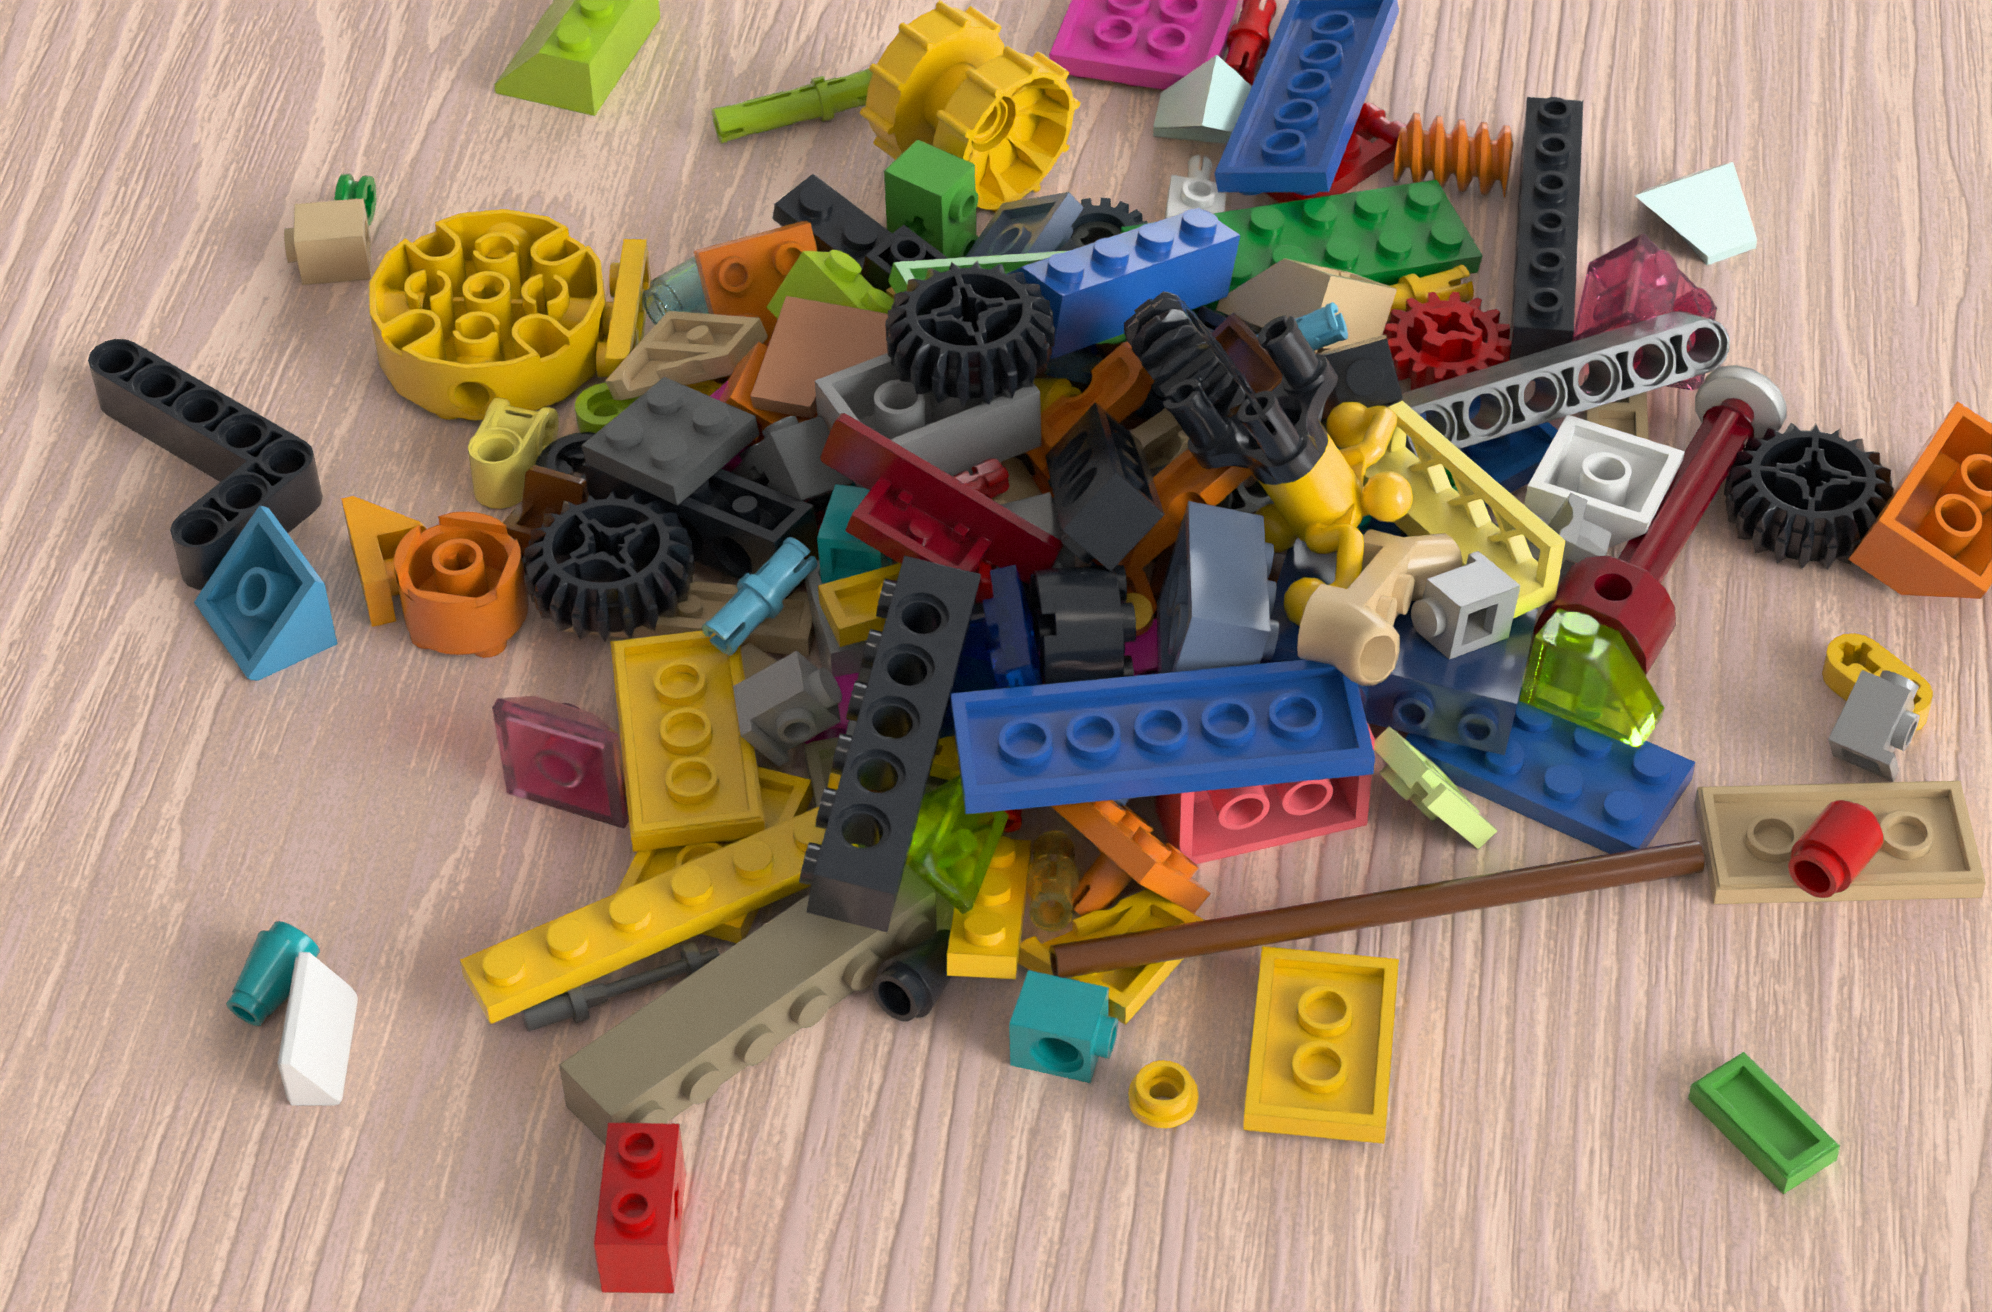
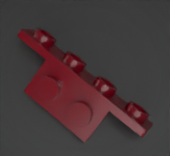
(927, 512)

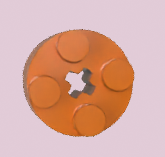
(461, 585)

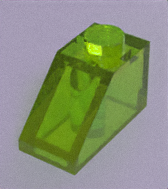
(1590, 679)
(954, 847)

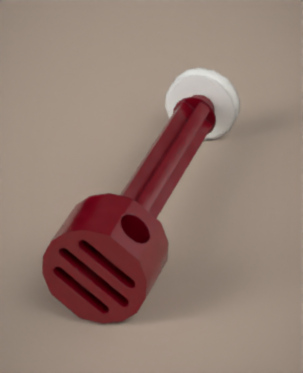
(1628, 589)

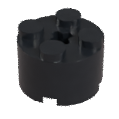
(1082, 623)

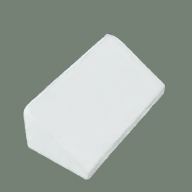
(316, 1034)

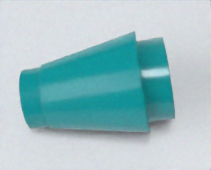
(268, 972)

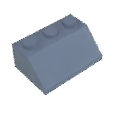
(1217, 593)

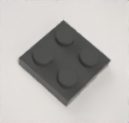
(670, 440)

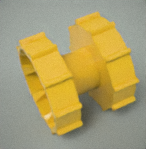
(972, 97)

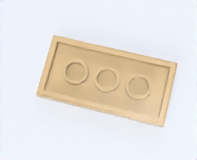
(1924, 851)

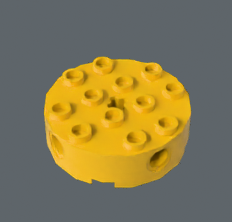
(488, 313)

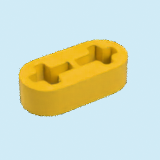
(1863, 653)

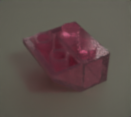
(1637, 285)

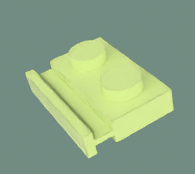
(1430, 788)

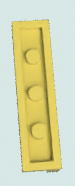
(1463, 515)

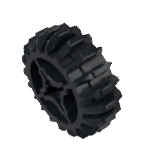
(970, 333)
(1180, 347)
(1806, 494)
(609, 565)

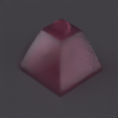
(561, 758)

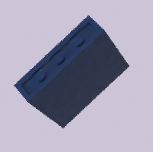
(1427, 694)

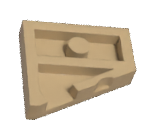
(686, 350)

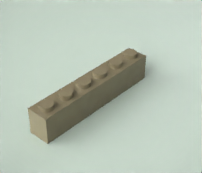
(735, 1011)

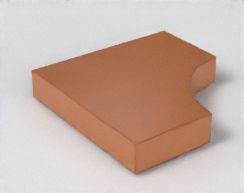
(810, 344)

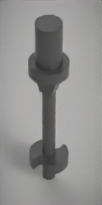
(578, 1000)

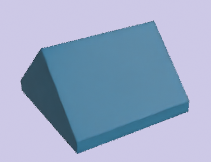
(267, 601)

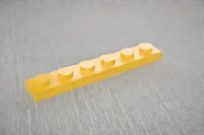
(641, 919)

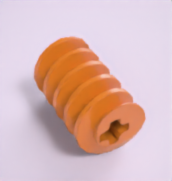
(1454, 154)

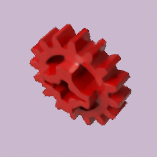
(1445, 339)

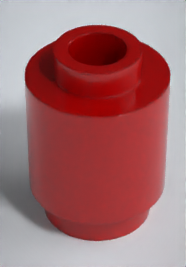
(1835, 848)

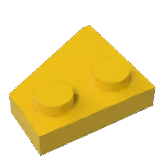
(1127, 986)

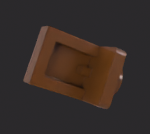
(542, 494)

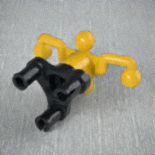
(1295, 459)

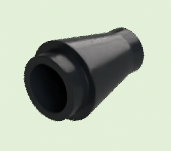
(913, 979)

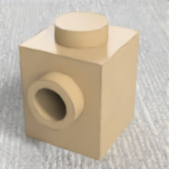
(330, 241)

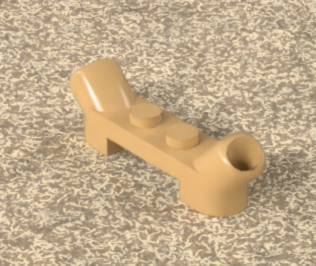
(1356, 624)

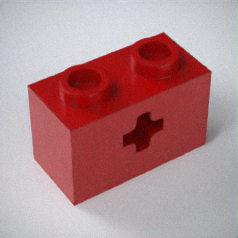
(640, 1208)

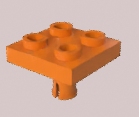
(747, 271)
(1128, 854)

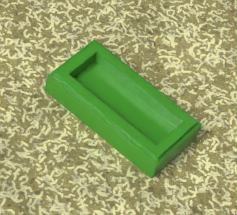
(1764, 1122)

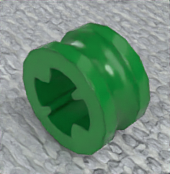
(365, 188)

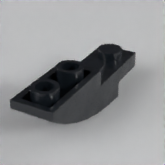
(846, 228)

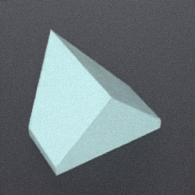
(1202, 104)
(1706, 212)

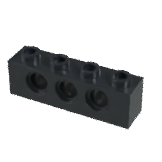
(1102, 488)
(729, 519)

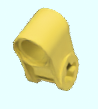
(506, 448)

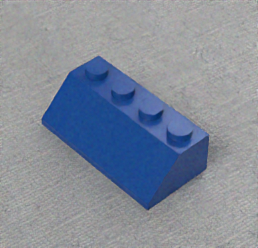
(1106, 280)

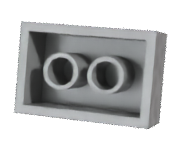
(940, 433)

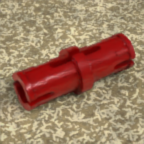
(1250, 38)

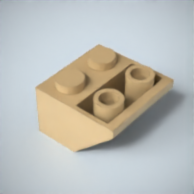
(1301, 288)

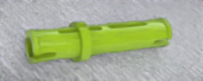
(784, 108)

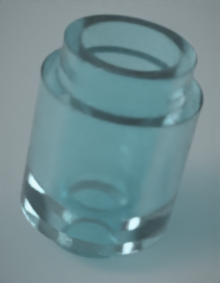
(675, 291)

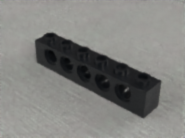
(1547, 226)
(906, 700)

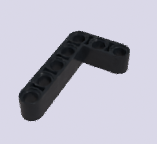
(218, 436)

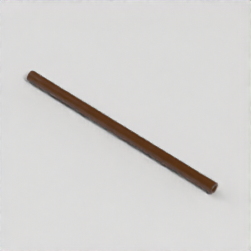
(1375, 909)

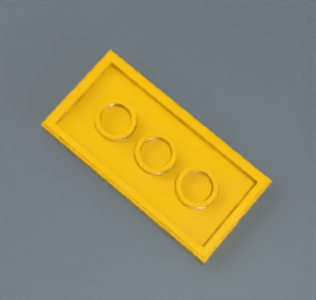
(682, 742)

